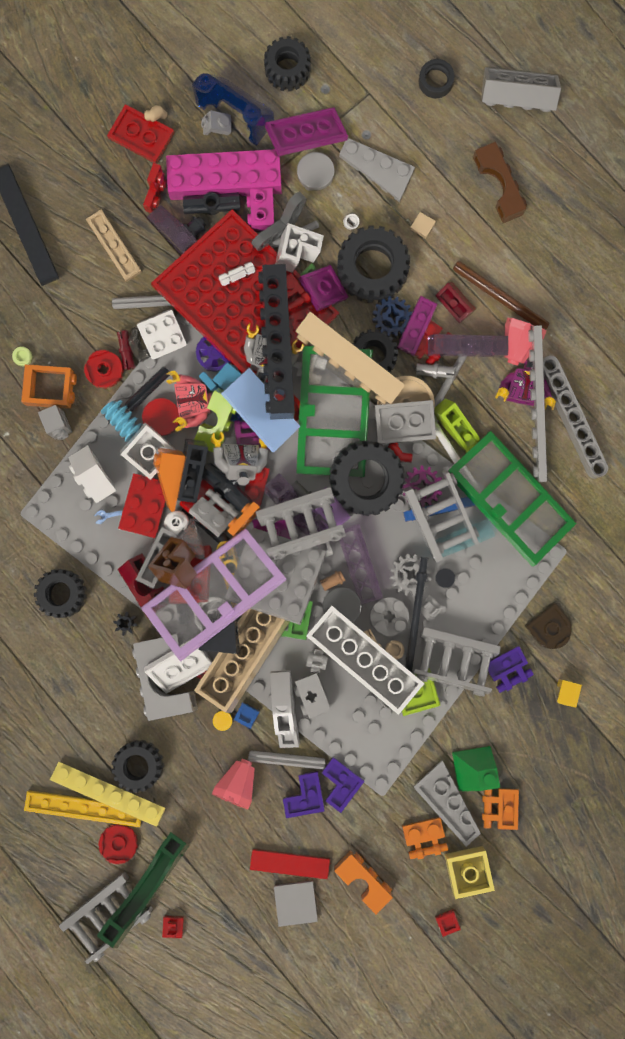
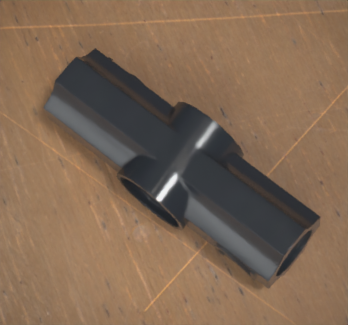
(224, 203)

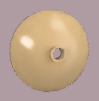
(413, 391)

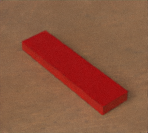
(289, 864)

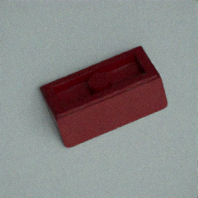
(455, 302)

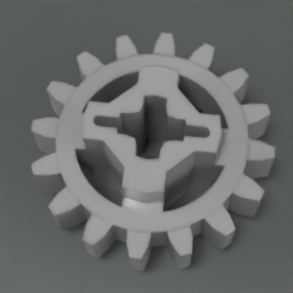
(400, 567)

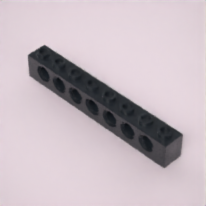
(276, 275)

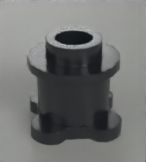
(195, 226)

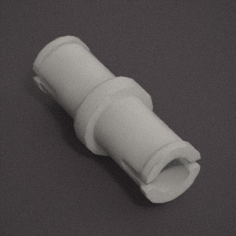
(435, 370)

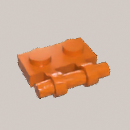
(507, 808)
(422, 832)

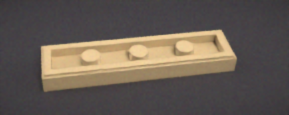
(113, 245)

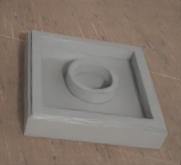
(295, 903)

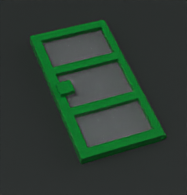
(330, 414)
(511, 498)

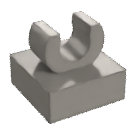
(430, 608)

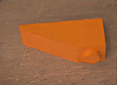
(169, 469)

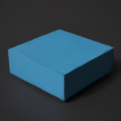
(208, 381)

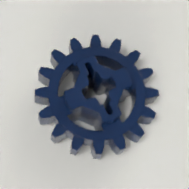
(385, 318)

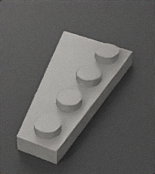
(444, 798)

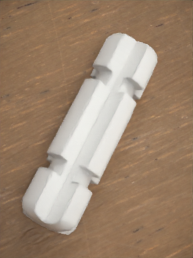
(236, 273)

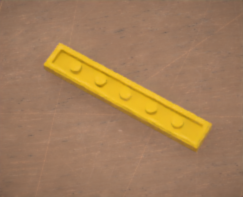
(76, 808)

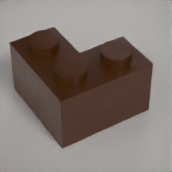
(173, 564)

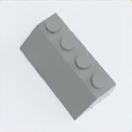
(520, 89)

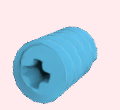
(121, 419)

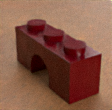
(140, 591)

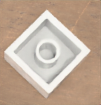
(142, 448)

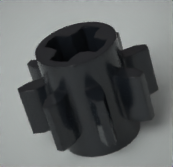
(131, 624)

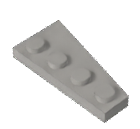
(383, 169)

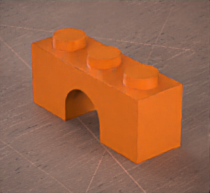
(352, 868)

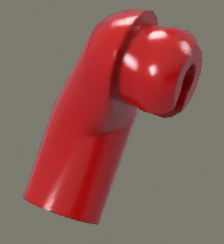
(404, 457)

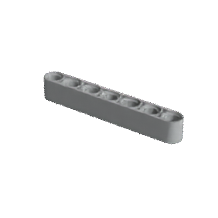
(581, 423)

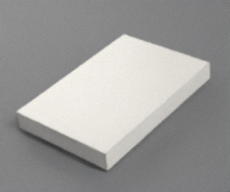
(171, 673)

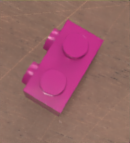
(261, 209)

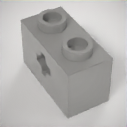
(55, 422)
(320, 704)

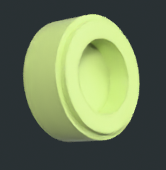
(22, 356)

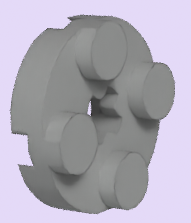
(398, 623)

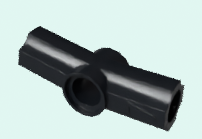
(226, 488)

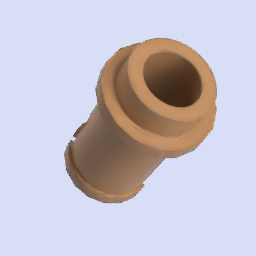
(332, 580)

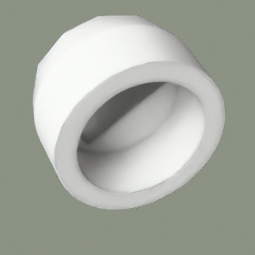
(353, 219)

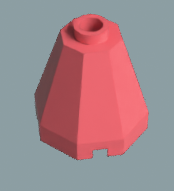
(518, 340)
(237, 784)

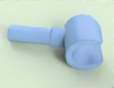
(104, 515)

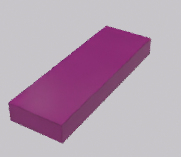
(416, 326)

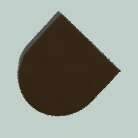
(551, 628)

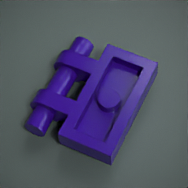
(507, 663)

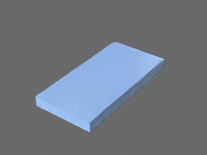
(248, 400)

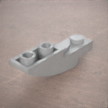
(284, 709)

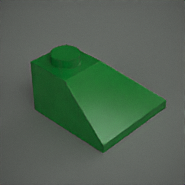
(476, 769)

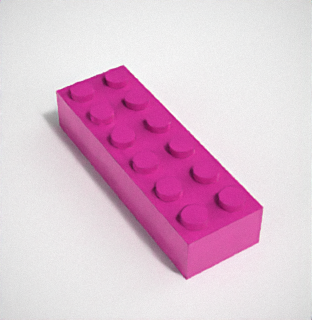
(222, 173)

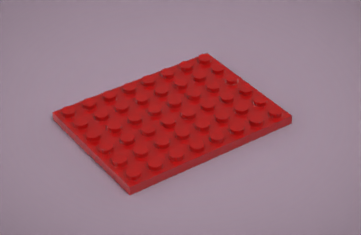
(225, 311)

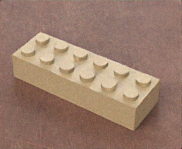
(350, 358)
(232, 673)

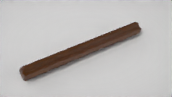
(500, 295)

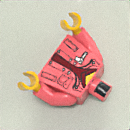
(191, 400)

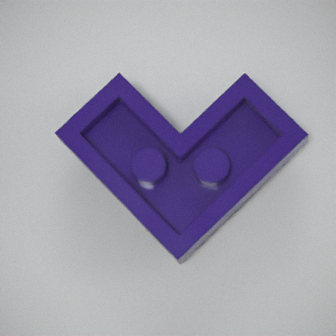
(346, 784)
(309, 801)

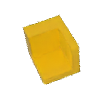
(568, 693)

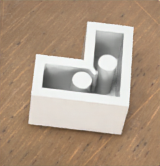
(298, 244)
(90, 474)

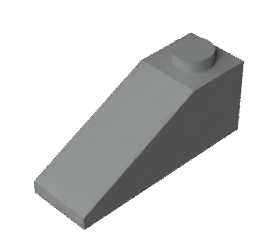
(145, 574)

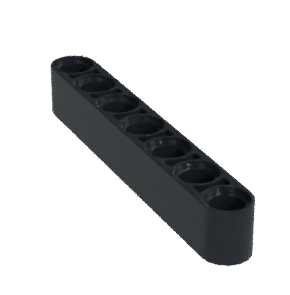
(26, 227)

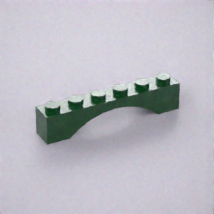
(130, 910)

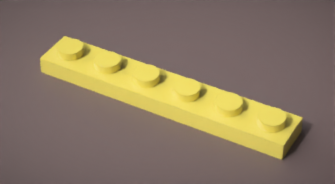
(107, 794)

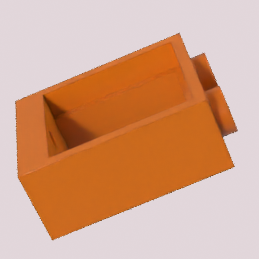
(29, 384)

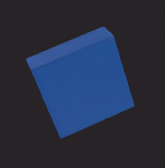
(246, 715)

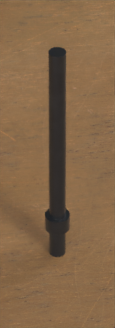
(421, 577)

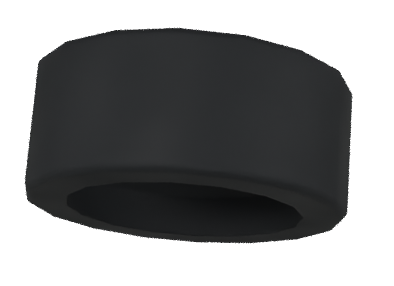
(441, 65)

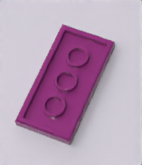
(306, 131)

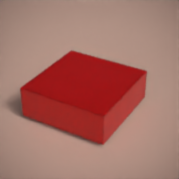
(447, 923)

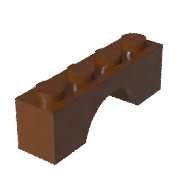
(491, 162)

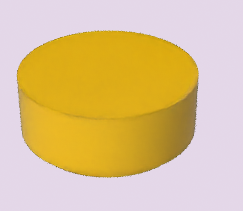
(222, 720)

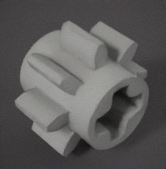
(317, 661)

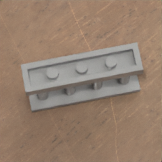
(296, 506)
(422, 514)
(468, 646)
(87, 909)

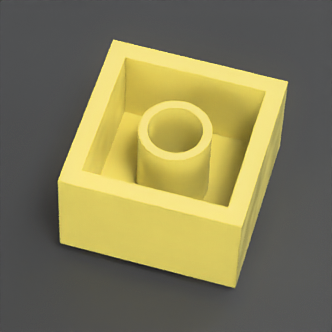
(469, 872)

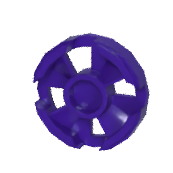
(213, 356)

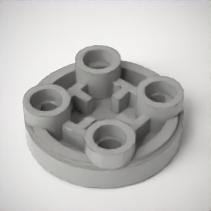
(315, 171)

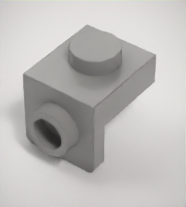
(216, 122)

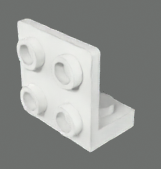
(161, 334)

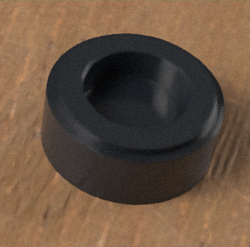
(445, 578)

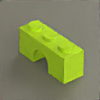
(224, 412)

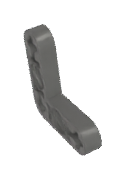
(289, 216)

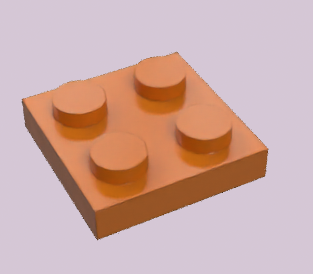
(244, 520)

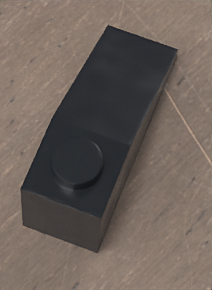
(195, 457)

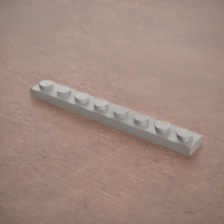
(538, 411)

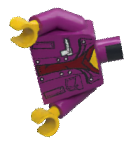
(517, 387)

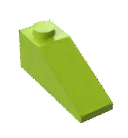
(456, 424)

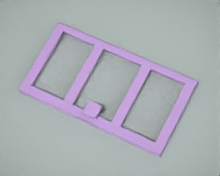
(222, 591)

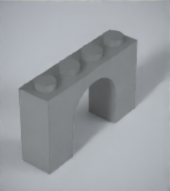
(158, 703)

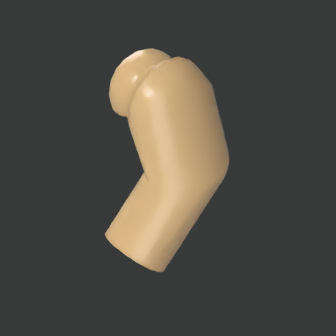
(155, 113)

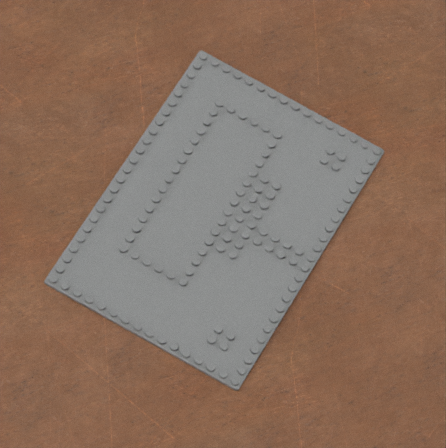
(482, 604)

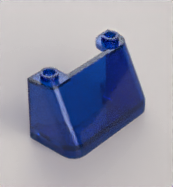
(214, 89)

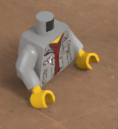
(254, 355)
(239, 461)

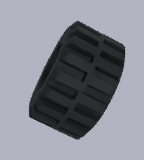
(283, 50)
(381, 341)
(44, 589)
(124, 776)

